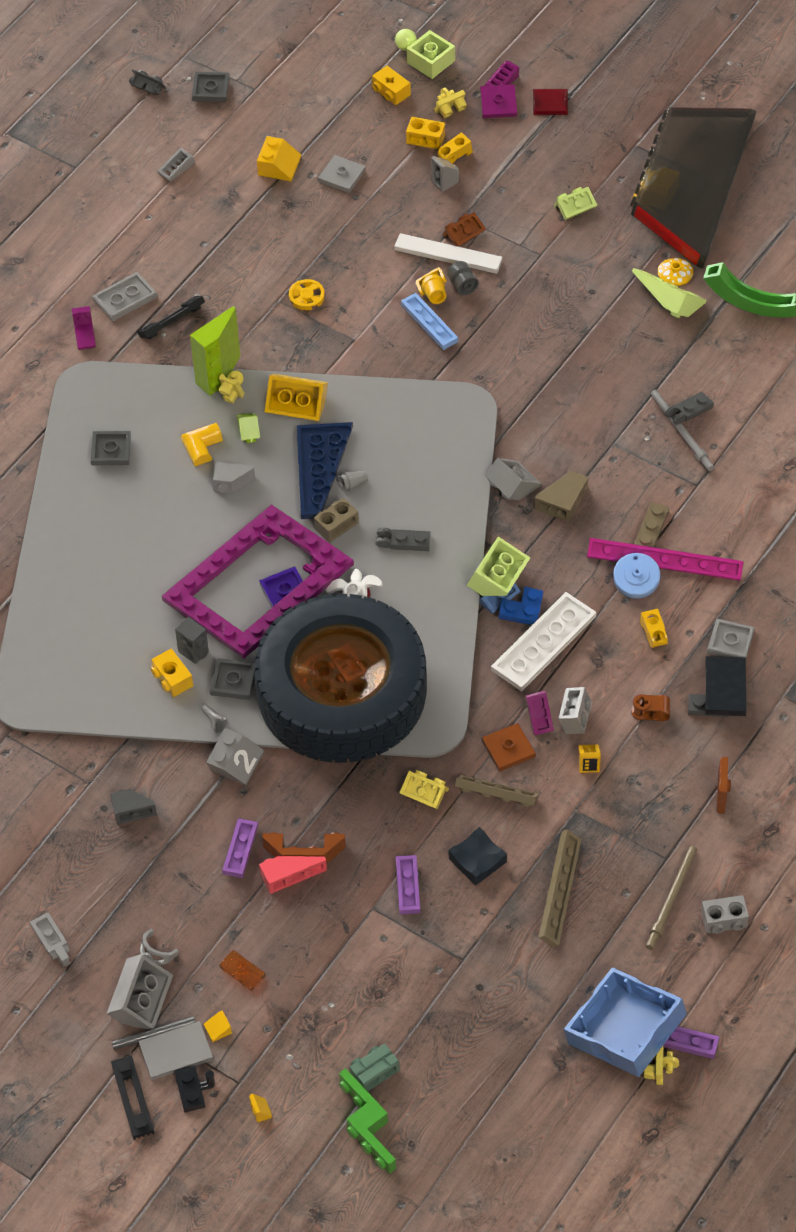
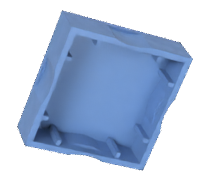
(625, 1022)

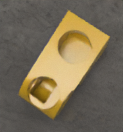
(455, 148)
(654, 628)

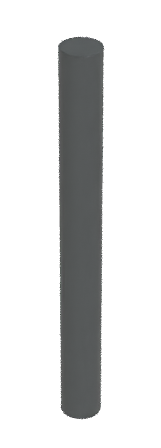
(143, 1035)

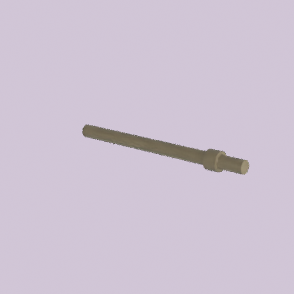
(658, 928)

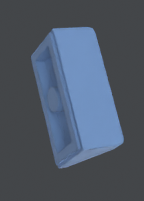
(493, 603)

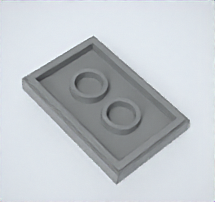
(124, 296)
(175, 1050)

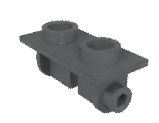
(153, 84)

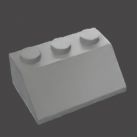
(140, 993)

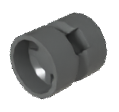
(462, 278)

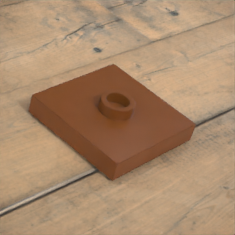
(508, 747)
(723, 785)

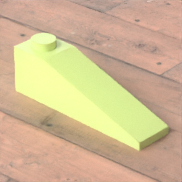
(670, 296)

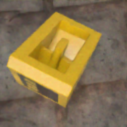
(589, 758)

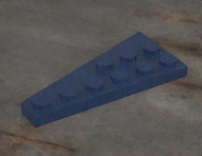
(318, 460)

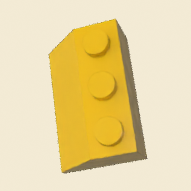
(295, 397)

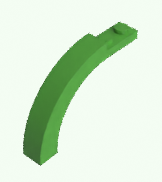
(747, 297)

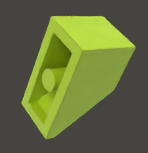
(248, 427)

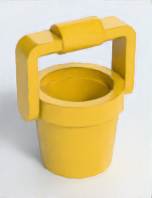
(433, 286)

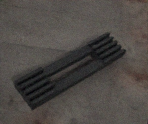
(190, 305)
(140, 1123)

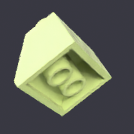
(498, 569)

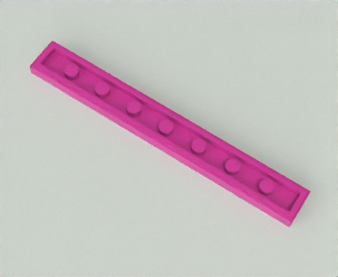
(669, 559)

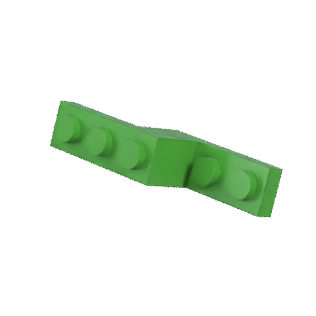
(366, 1121)

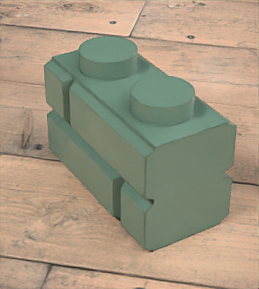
(374, 1067)

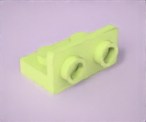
(575, 203)

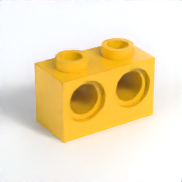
(425, 133)

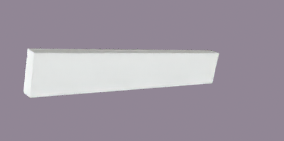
(447, 253)

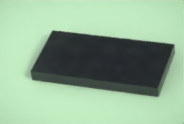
(725, 686)

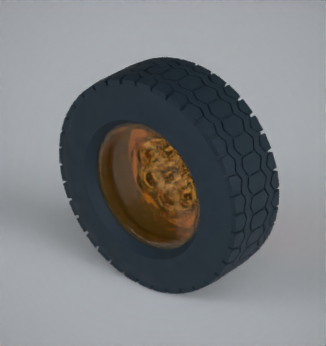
(341, 722)

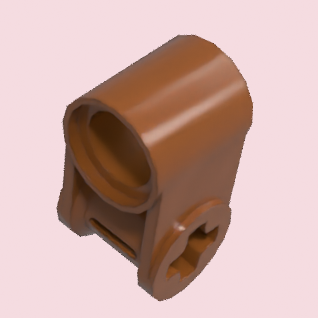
(652, 707)

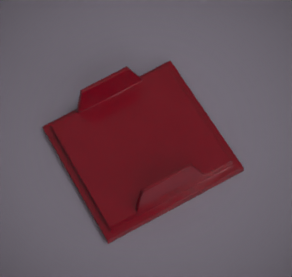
(550, 102)

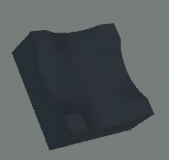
(477, 856)

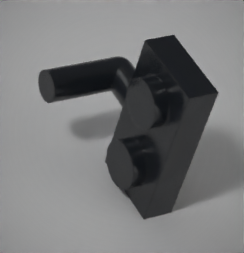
(191, 1089)

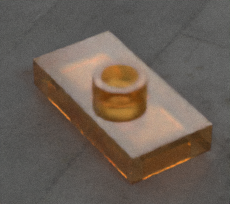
(242, 970)

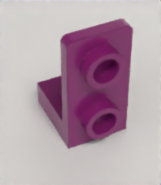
(83, 327)

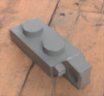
(51, 938)

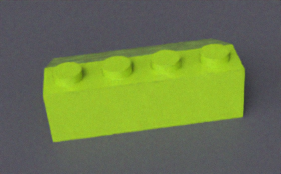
(215, 350)

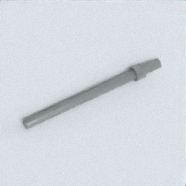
(700, 454)

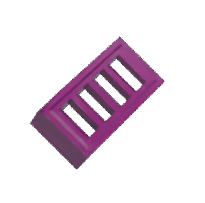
(507, 68)

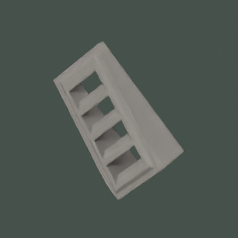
(176, 158)

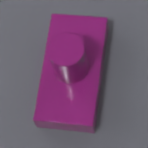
(539, 713)

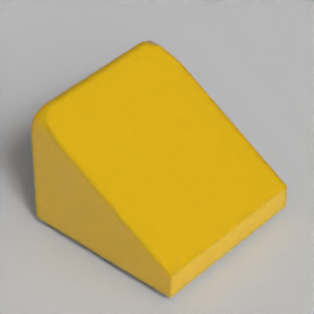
(218, 1027)
(260, 1108)

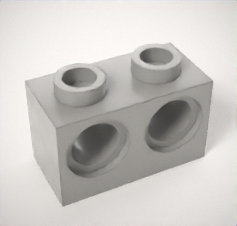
(575, 710)
(723, 909)

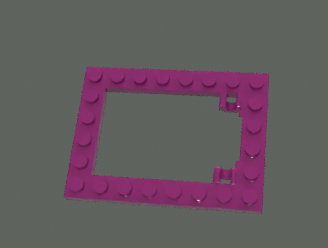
(331, 565)

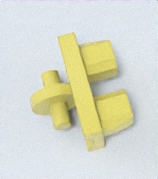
(447, 100)
(231, 386)
(655, 1071)

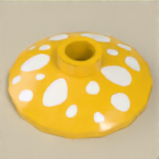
(675, 271)

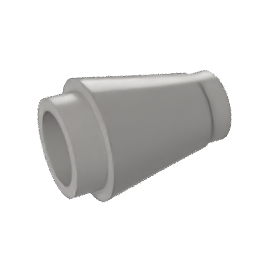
(352, 479)

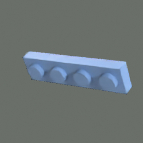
(429, 321)

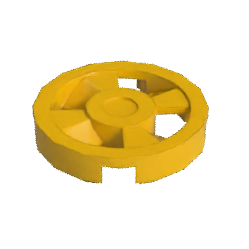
(306, 295)

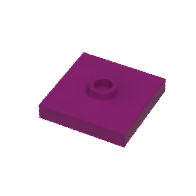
(498, 101)

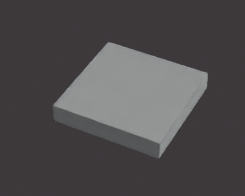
(730, 639)

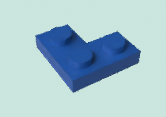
(525, 611)

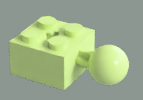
(427, 54)

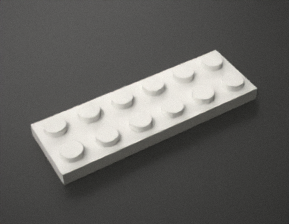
(543, 641)

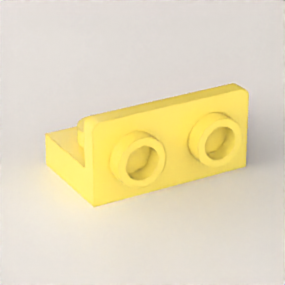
(423, 789)

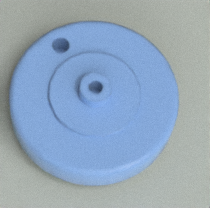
(636, 575)

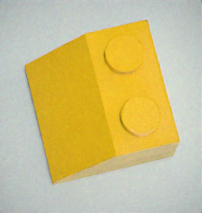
(278, 159)

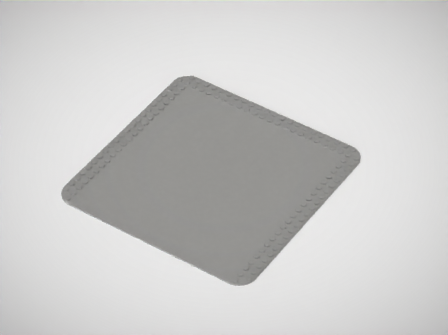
(120, 536)

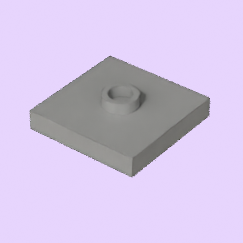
(342, 174)

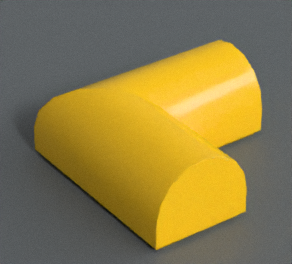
(198, 440)

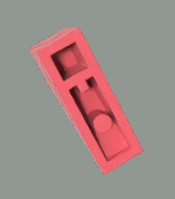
(289, 870)

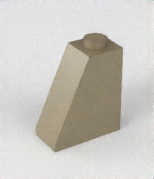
(563, 496)

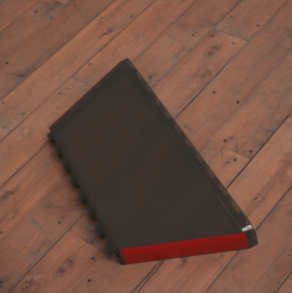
(691, 176)

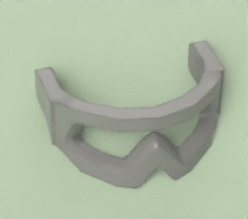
(167, 956)

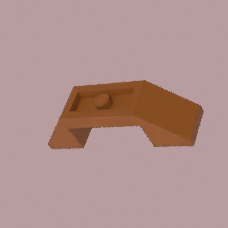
(333, 845)

